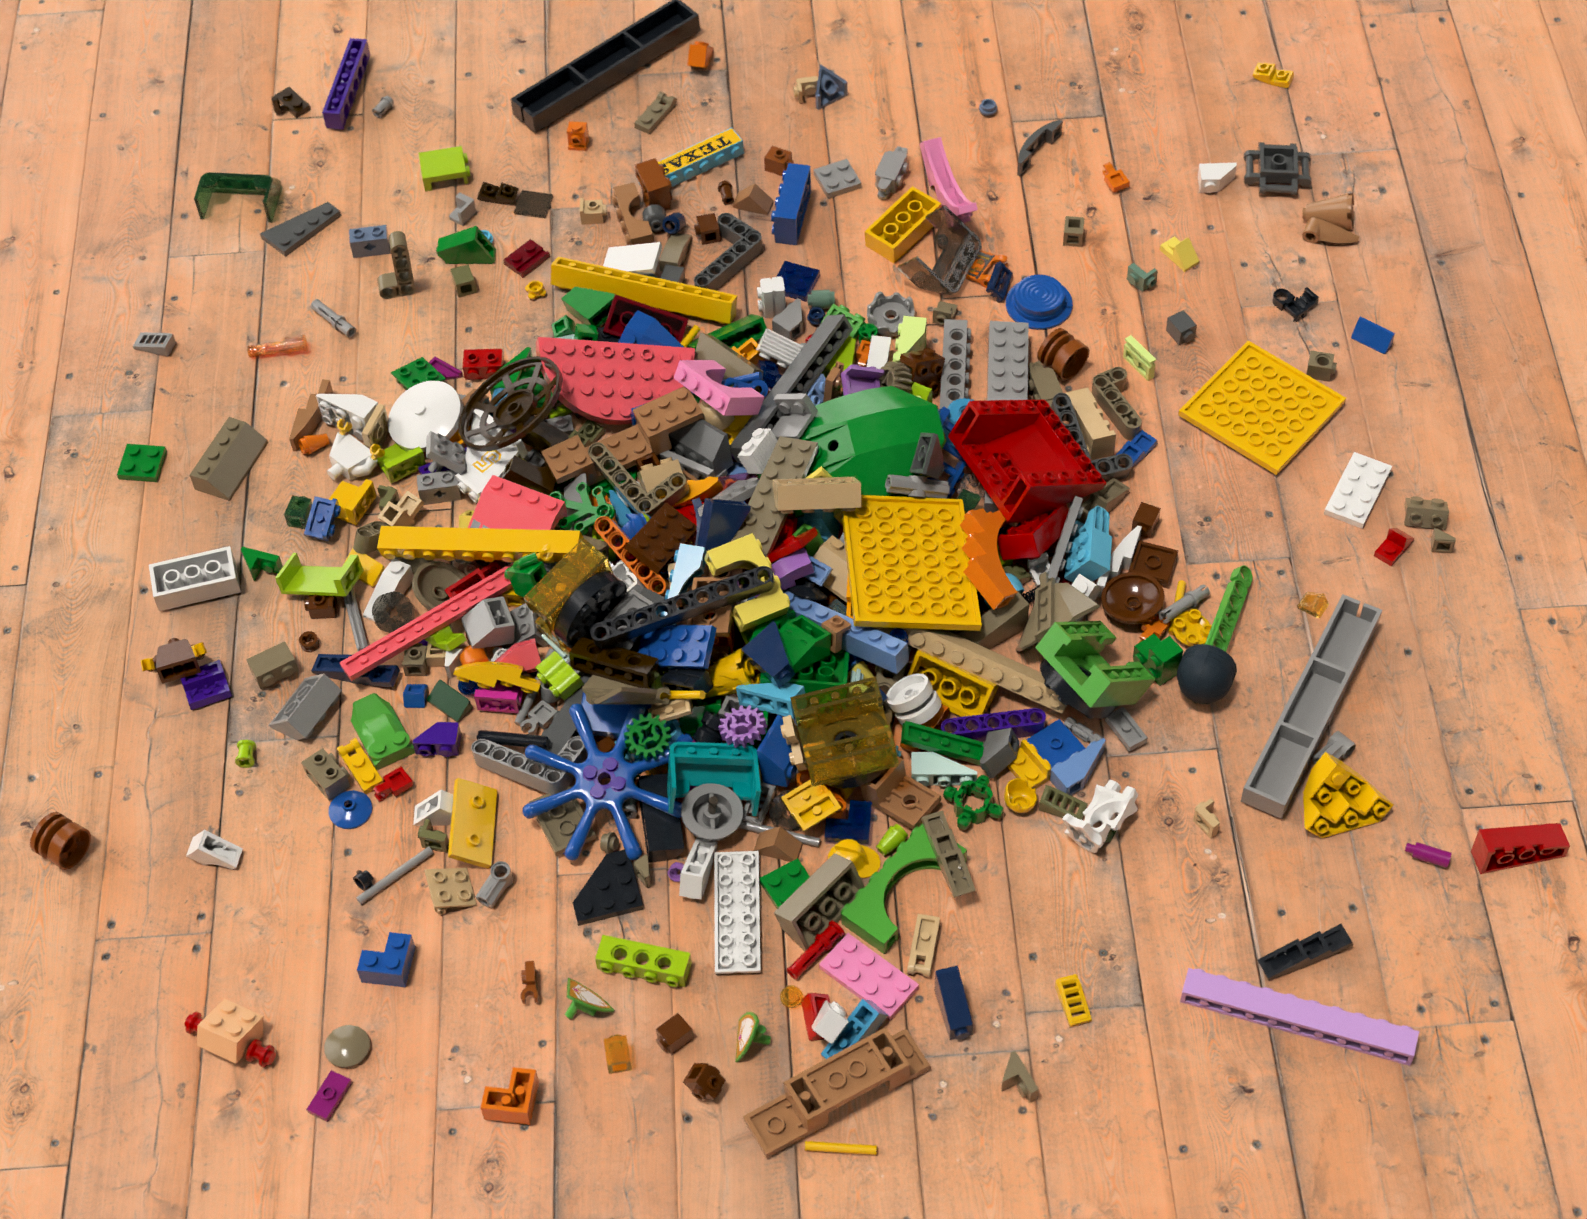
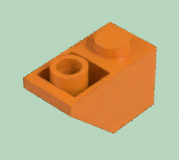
(699, 54)

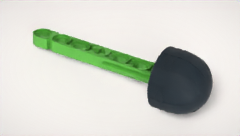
(1206, 669)

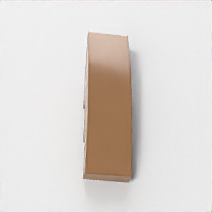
(309, 418)

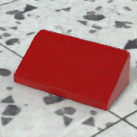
(811, 1006)

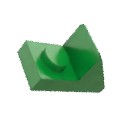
(260, 560)

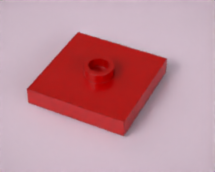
(792, 545)

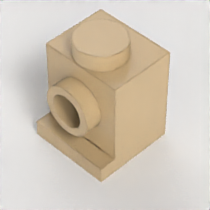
(592, 211)

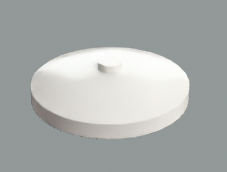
(424, 409)

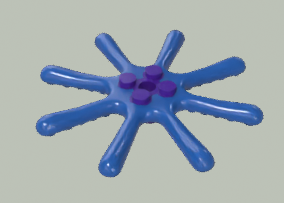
(588, 786)

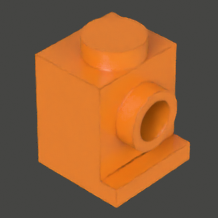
(577, 136)

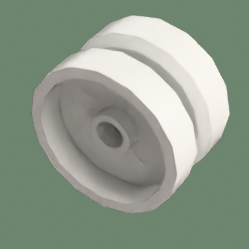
(913, 699)

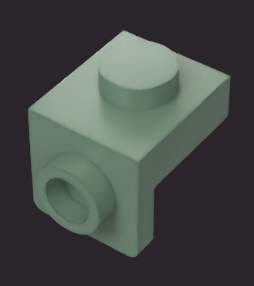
(1140, 278)

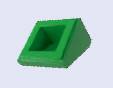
(563, 327)

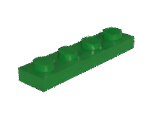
(942, 742)

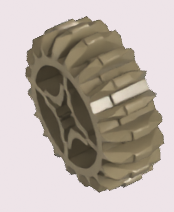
(896, 375)

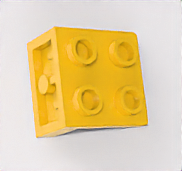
(354, 500)

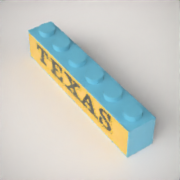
(702, 156)

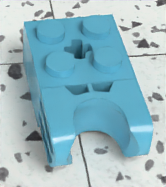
(1090, 547)

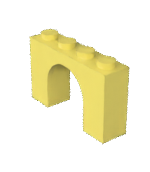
(748, 554)

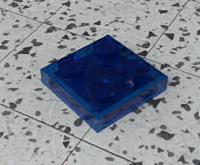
(798, 280)

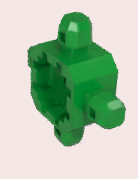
(980, 790)

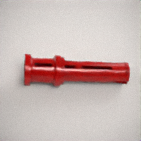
(822, 943)

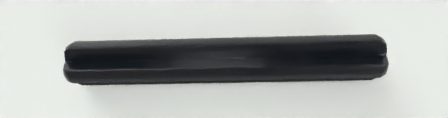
(514, 739)

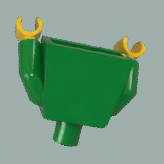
(528, 571)

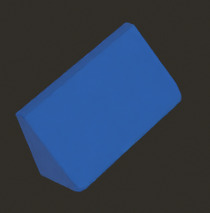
(1373, 335)

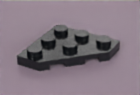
(609, 891)

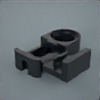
(1295, 306)

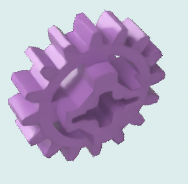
(740, 726)

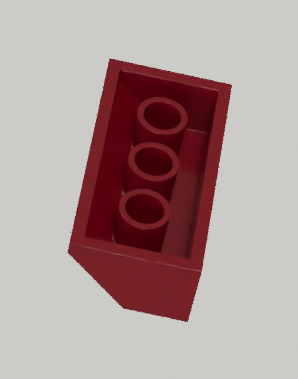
(623, 310)

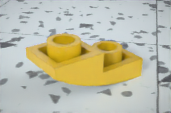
(1268, 74)

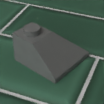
(928, 457)

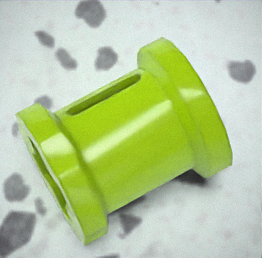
(245, 753)

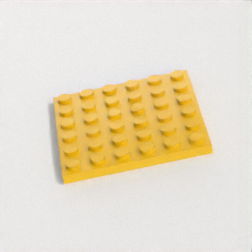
(1262, 407)

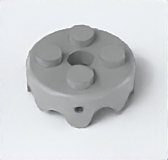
(883, 306)

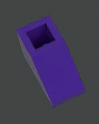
(439, 739)

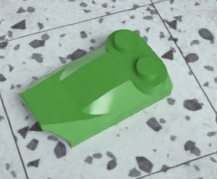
(380, 731)

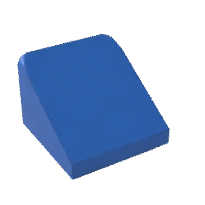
(415, 695)

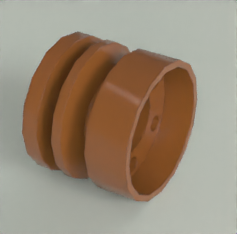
(1063, 354)
(60, 840)

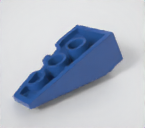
(647, 331)

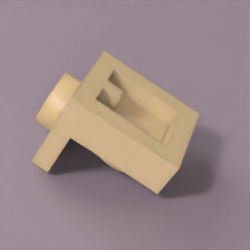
(805, 87)
(1205, 819)

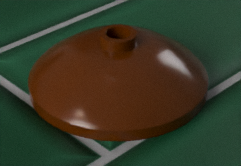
(1132, 590)

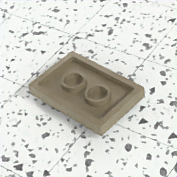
(561, 823)

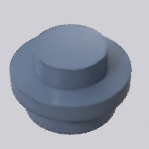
(988, 107)

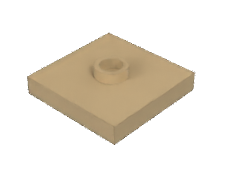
(376, 428)

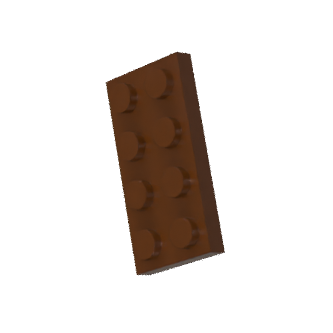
(661, 537)

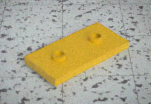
(472, 823)

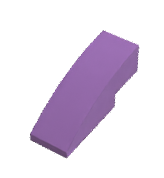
(791, 568)

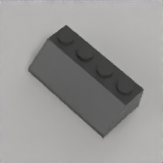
(703, 445)

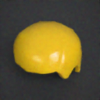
(1020, 795)

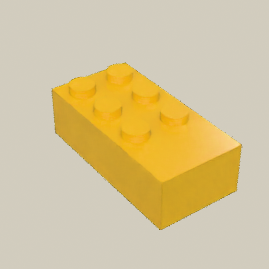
(901, 225)

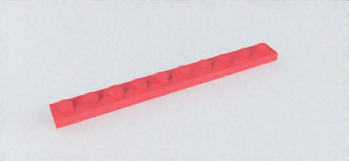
(425, 625)

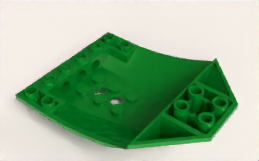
(874, 435)

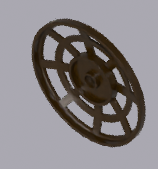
(514, 408)

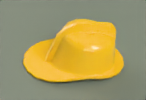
(864, 858)

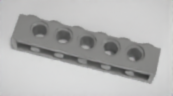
(954, 351)

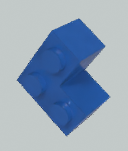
(390, 966)

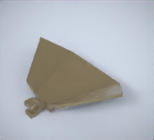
(1053, 604)
(606, 691)

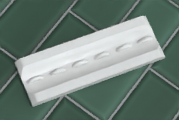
(737, 912)

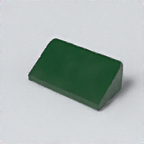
(449, 701)

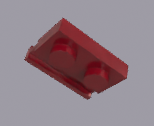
(526, 258)

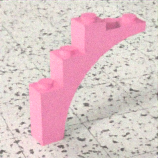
(942, 178)

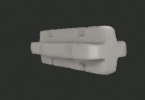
(1081, 730)

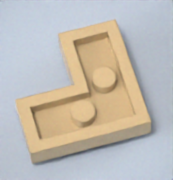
(791, 734)

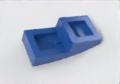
(1139, 446)

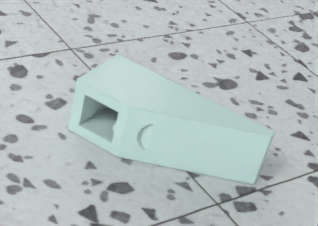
(936, 770)

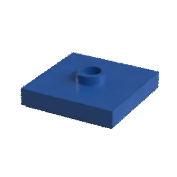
(1055, 743)

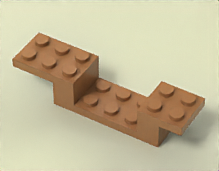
(648, 436)
(832, 1084)

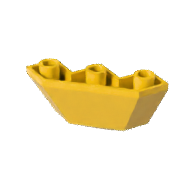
(1340, 799)

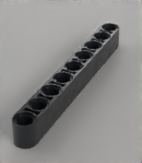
(688, 598)

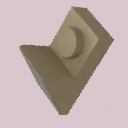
(1017, 1074)

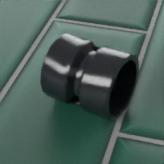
(709, 731)

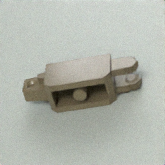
(1043, 382)

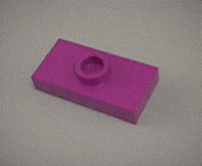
(329, 1096)

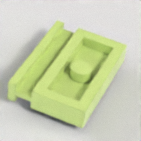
(1139, 358)

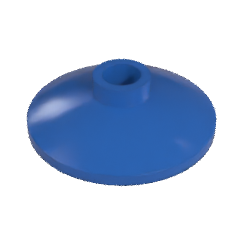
(353, 816)

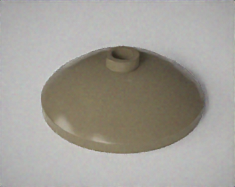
(432, 580)

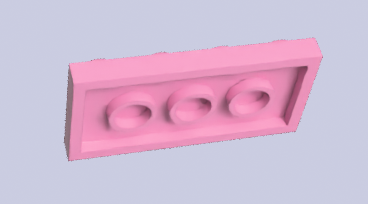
(868, 975)

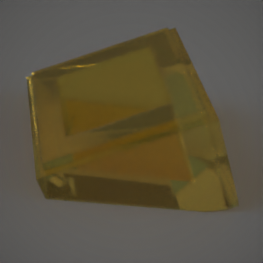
(1313, 604)

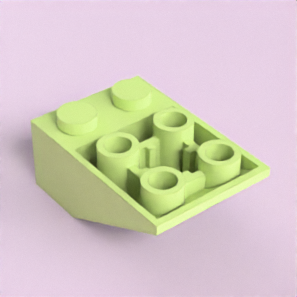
(912, 336)

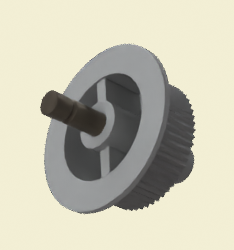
(712, 812)

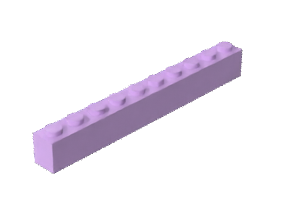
(1300, 1016)

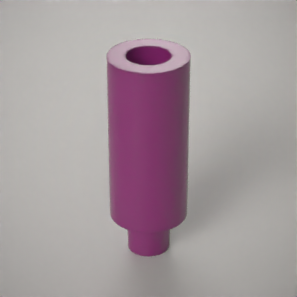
(1429, 854)

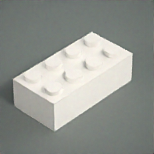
(194, 578)

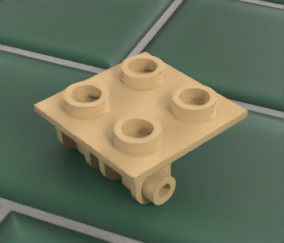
(449, 888)

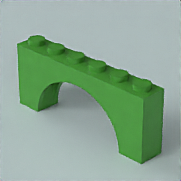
(866, 912)

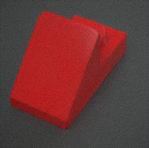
(1393, 546)

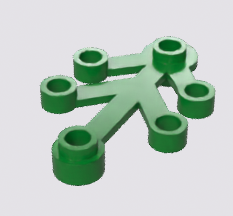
(585, 508)

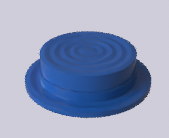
(1040, 302)

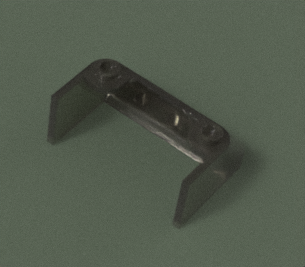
(959, 252)

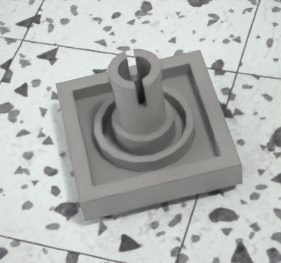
(444, 453)

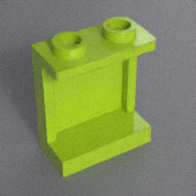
(443, 165)

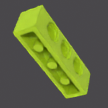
(635, 952)

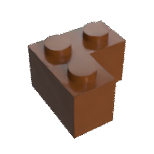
(654, 183)

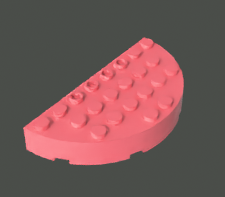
(610, 377)

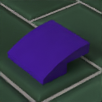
(206, 686)

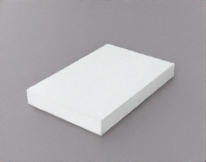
(634, 258)

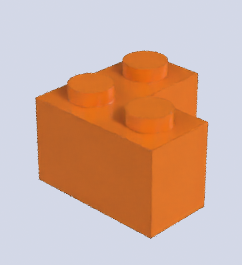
(514, 1103)

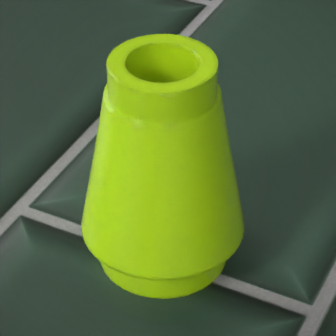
(891, 839)

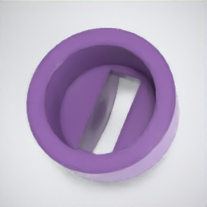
(673, 871)

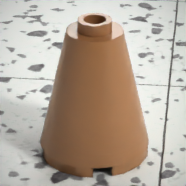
(1334, 210)

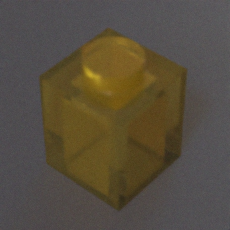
(617, 1054)

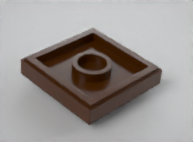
(1154, 561)

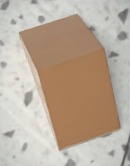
(753, 200)
(778, 844)

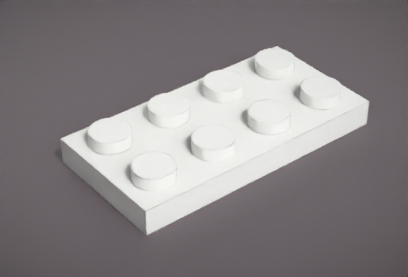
(1358, 490)

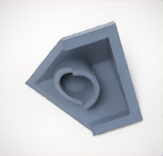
(829, 88)

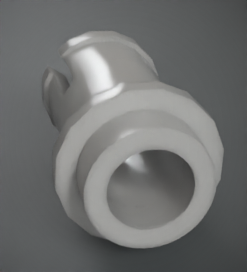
(385, 104)

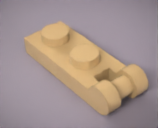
(923, 944)

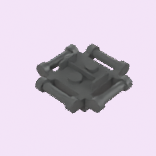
(1277, 165)

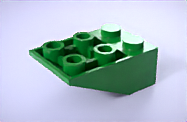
(805, 642)

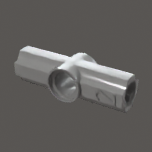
(917, 486)

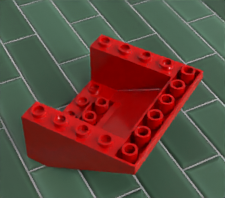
(1023, 456)

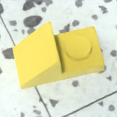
(1180, 252)

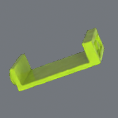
(318, 579)

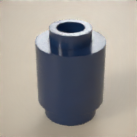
(674, 223)

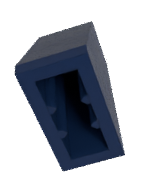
(720, 521)
(770, 655)
(953, 1003)

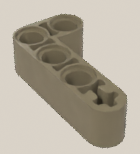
(401, 281)
(1107, 393)
(367, 541)

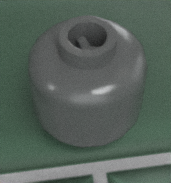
(654, 215)

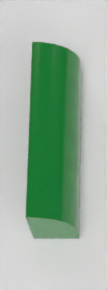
(738, 332)

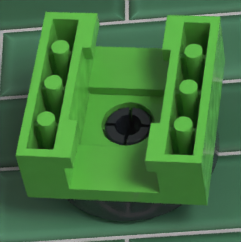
(1082, 675)

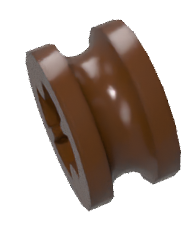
(306, 637)

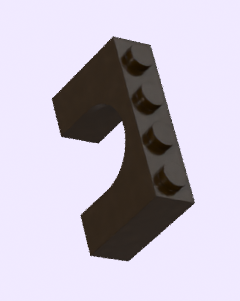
(527, 474)

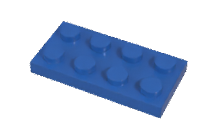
(680, 646)

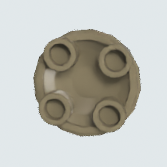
(347, 1046)

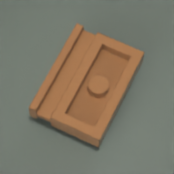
(833, 382)

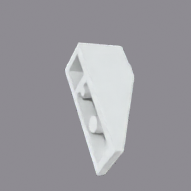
(395, 578)
(697, 869)

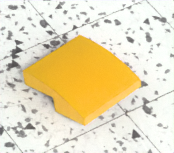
(810, 804)

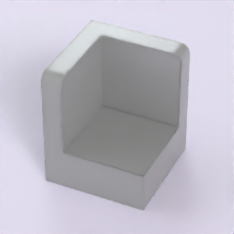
(465, 209)

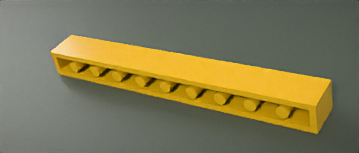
(646, 289)
(473, 543)

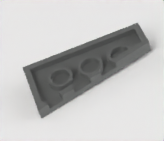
(298, 230)

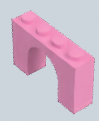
(705, 381)

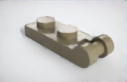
(655, 113)

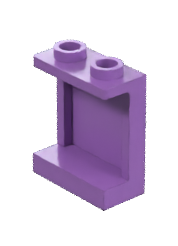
(860, 378)

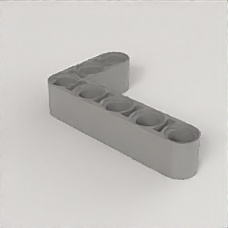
(526, 771)

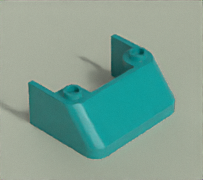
(716, 764)

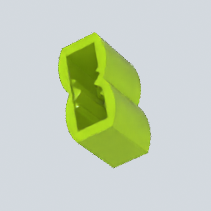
(559, 676)

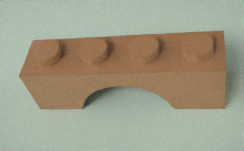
(627, 202)

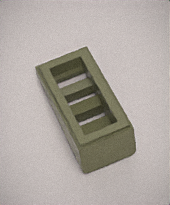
(1064, 798)

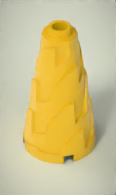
(731, 672)

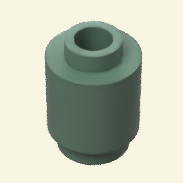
(821, 299)

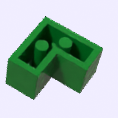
(1159, 657)

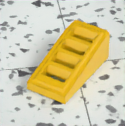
(1068, 986)

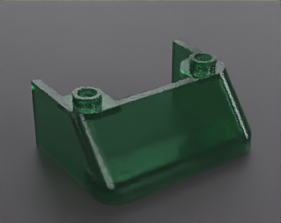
(238, 184)

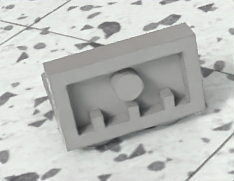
(797, 414)
(525, 626)

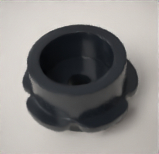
(363, 879)

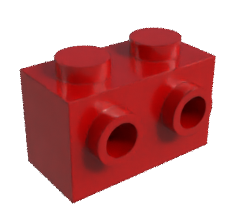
(482, 363)

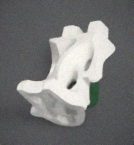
(1109, 808)

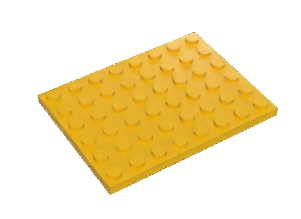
(909, 564)

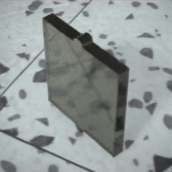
(533, 204)

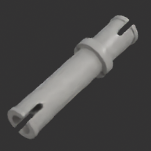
(341, 325)
(1189, 600)

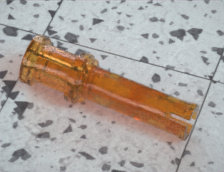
(286, 345)

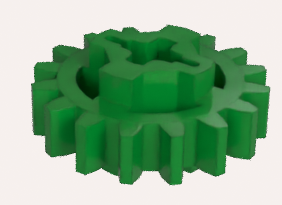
(647, 727)

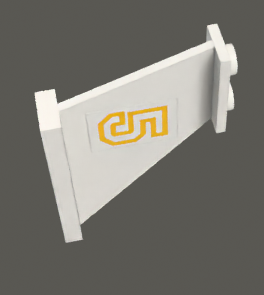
(482, 465)

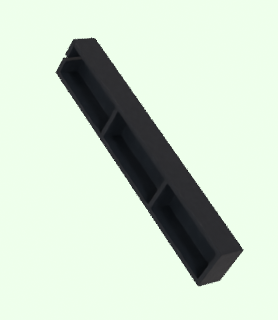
(605, 65)

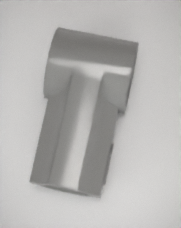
(1337, 746)
(495, 885)

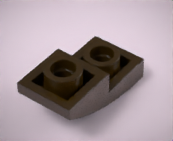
(500, 195)

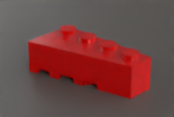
(1033, 535)
(1518, 846)

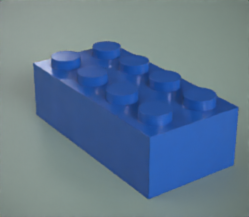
(791, 204)

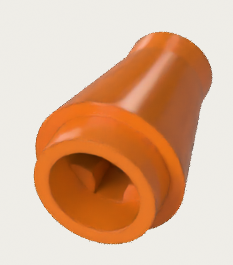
(311, 443)

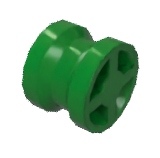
(867, 330)

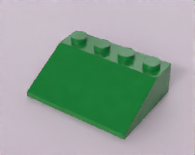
(822, 674)

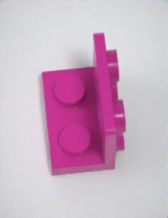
(499, 698)

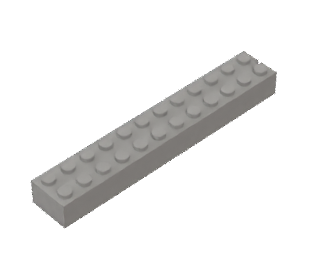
(1006, 369)
(1311, 707)

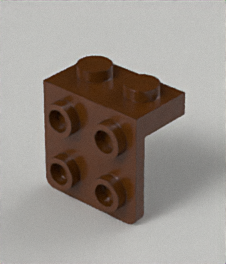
(926, 367)

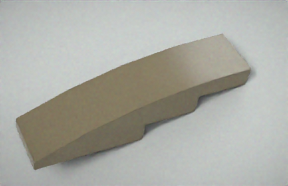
(948, 854)

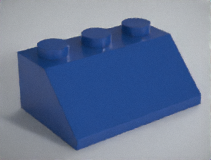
(774, 756)

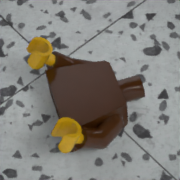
(175, 660)

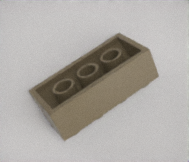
(228, 459)
(819, 900)

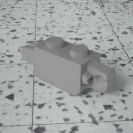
(891, 171)

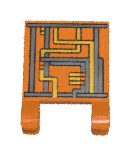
(981, 266)

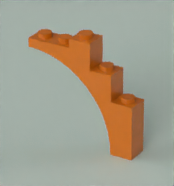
(984, 564)

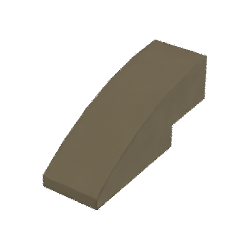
(675, 250)
(1106, 498)

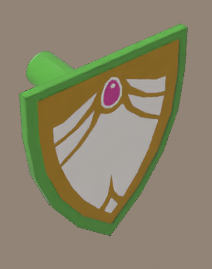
(584, 1000)
(748, 1033)

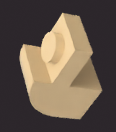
(403, 512)

